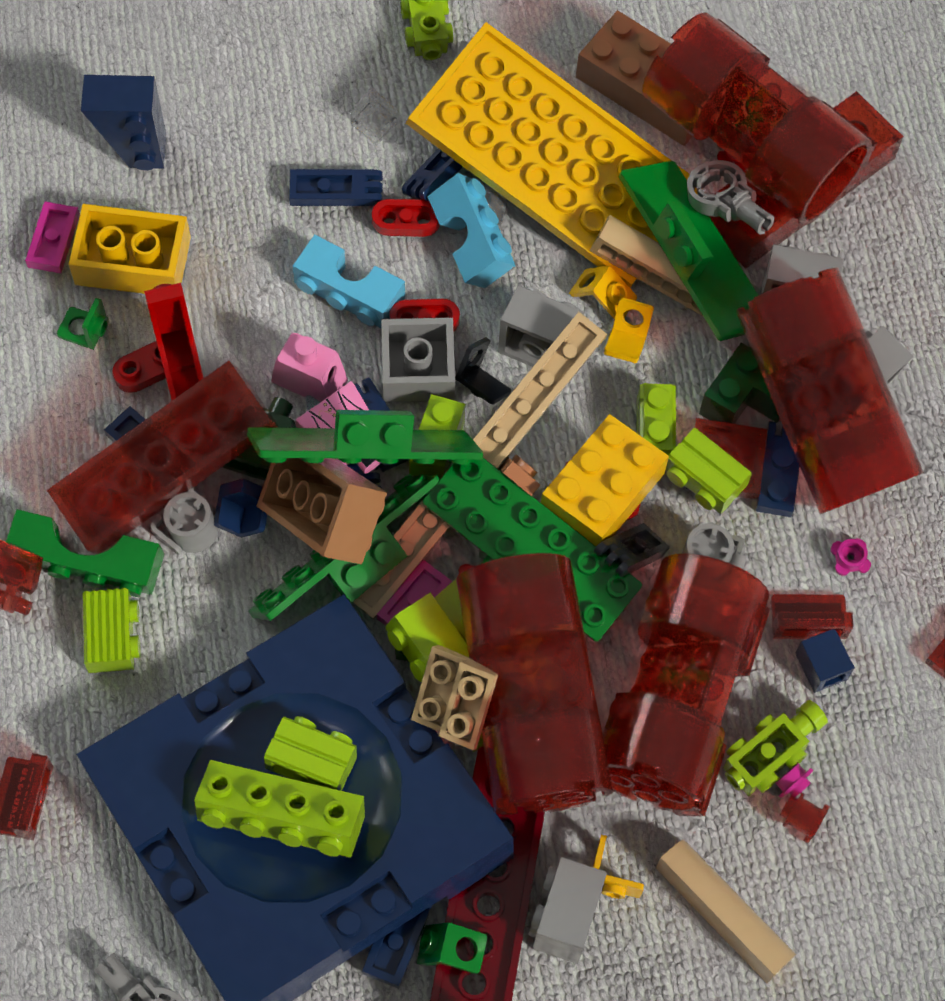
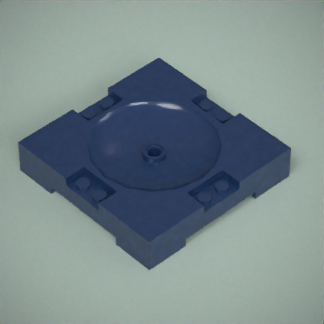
(275, 913)

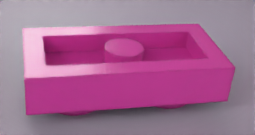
(52, 237)
(418, 584)

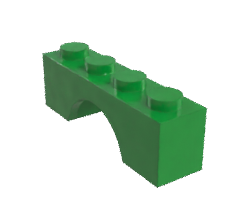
(128, 564)

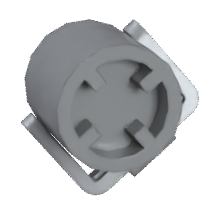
(188, 521)
(717, 543)

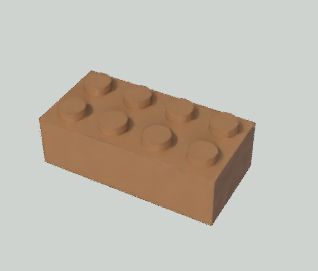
(617, 66)
(324, 506)

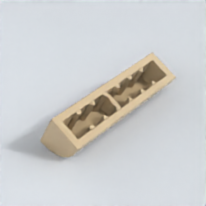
(641, 258)
(725, 910)

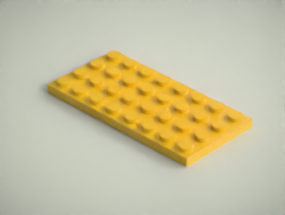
(536, 141)

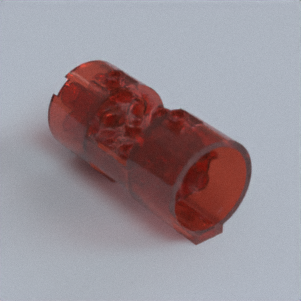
(790, 143)
(828, 390)
(699, 636)
(543, 715)

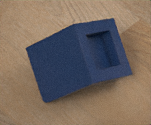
(238, 508)
(824, 660)

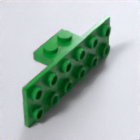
(691, 245)
(365, 436)
(509, 522)
(349, 577)

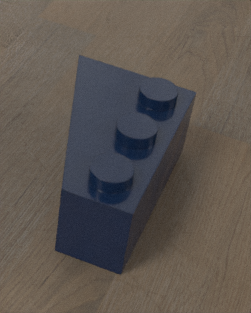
(127, 116)

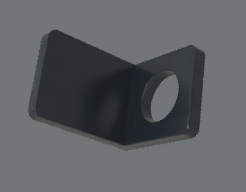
(476, 379)

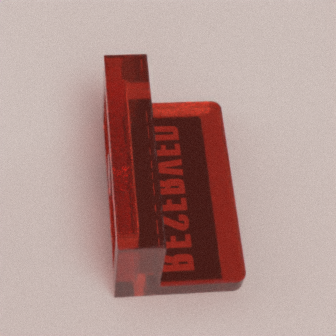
(809, 615)
(23, 795)

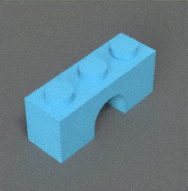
(485, 252)
(320, 271)

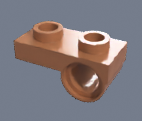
(520, 473)

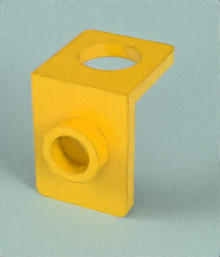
(606, 288)
(626, 339)
(614, 886)

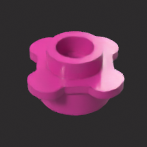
(853, 547)
(794, 781)

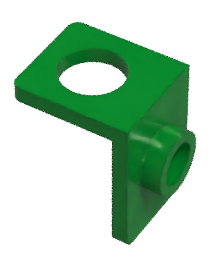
(94, 325)
(440, 942)

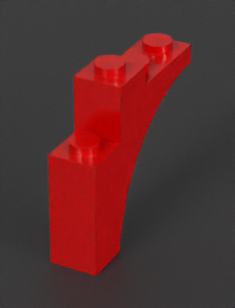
(174, 337)

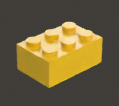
(128, 249)
(605, 481)

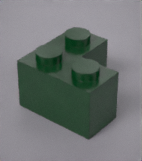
(737, 387)

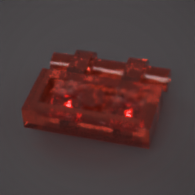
(20, 573)

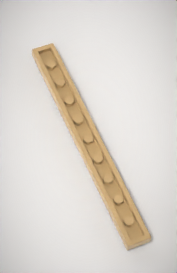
(496, 441)

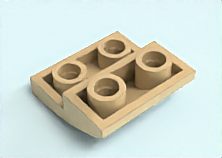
(454, 696)

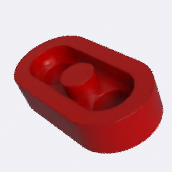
(406, 216)
(426, 309)
(148, 369)

